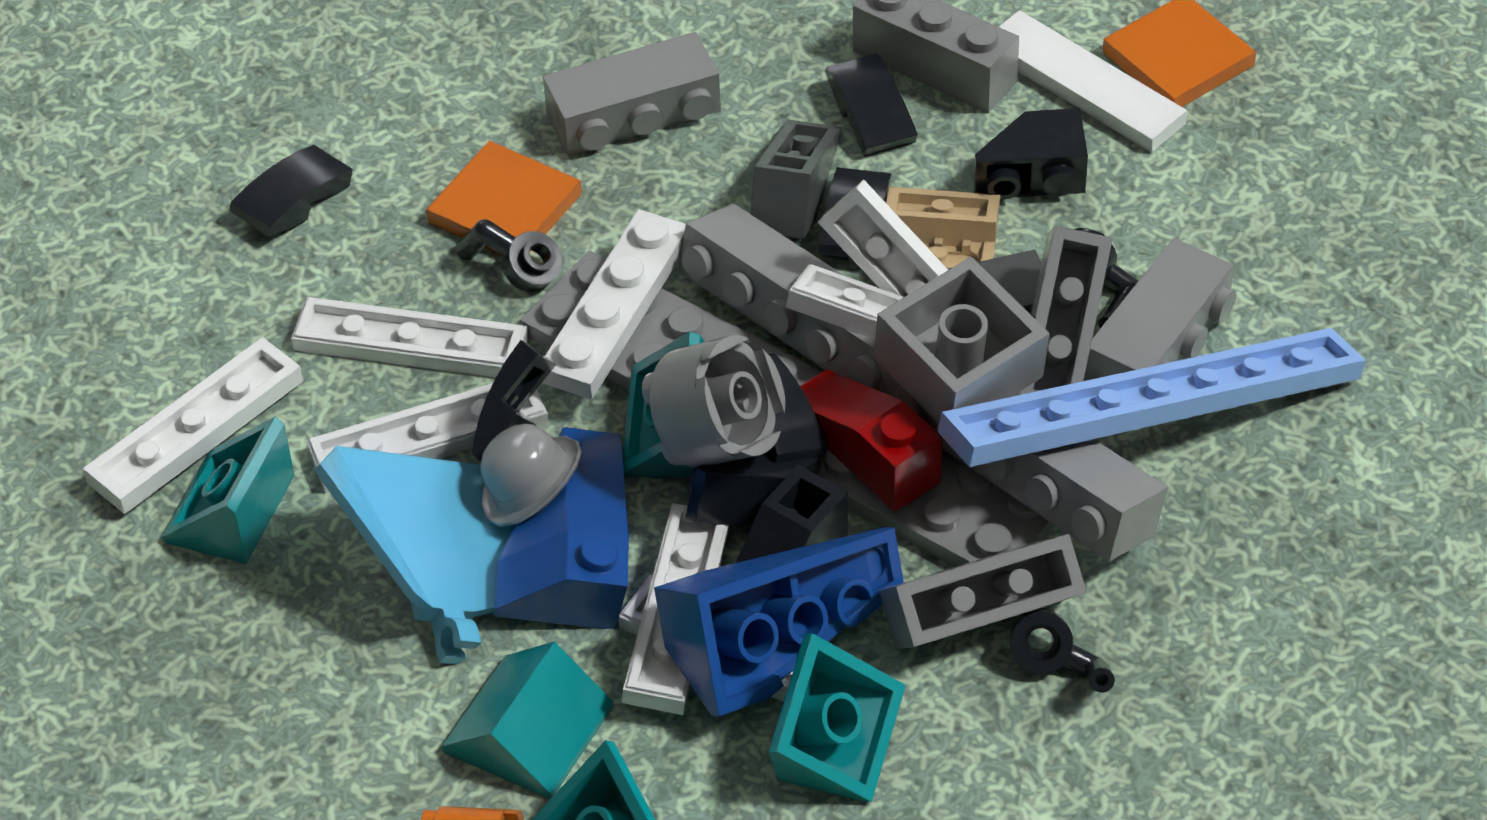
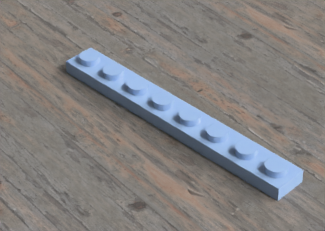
(1148, 396)

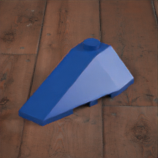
(573, 554)
(744, 622)

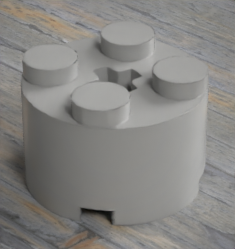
(715, 402)

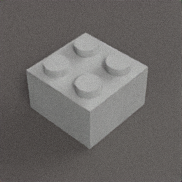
(960, 341)

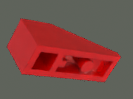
(876, 438)

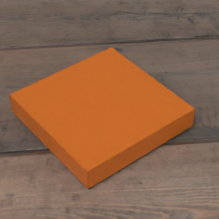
(1179, 51)
(506, 190)

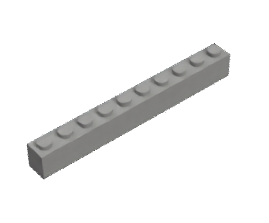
(1073, 486)

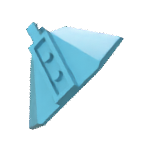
(428, 534)

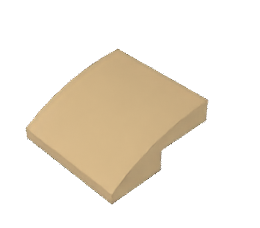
(949, 221)

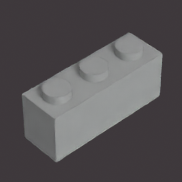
(939, 47)
(632, 93)
(1069, 302)
(1164, 313)
(982, 591)

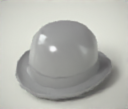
(525, 472)

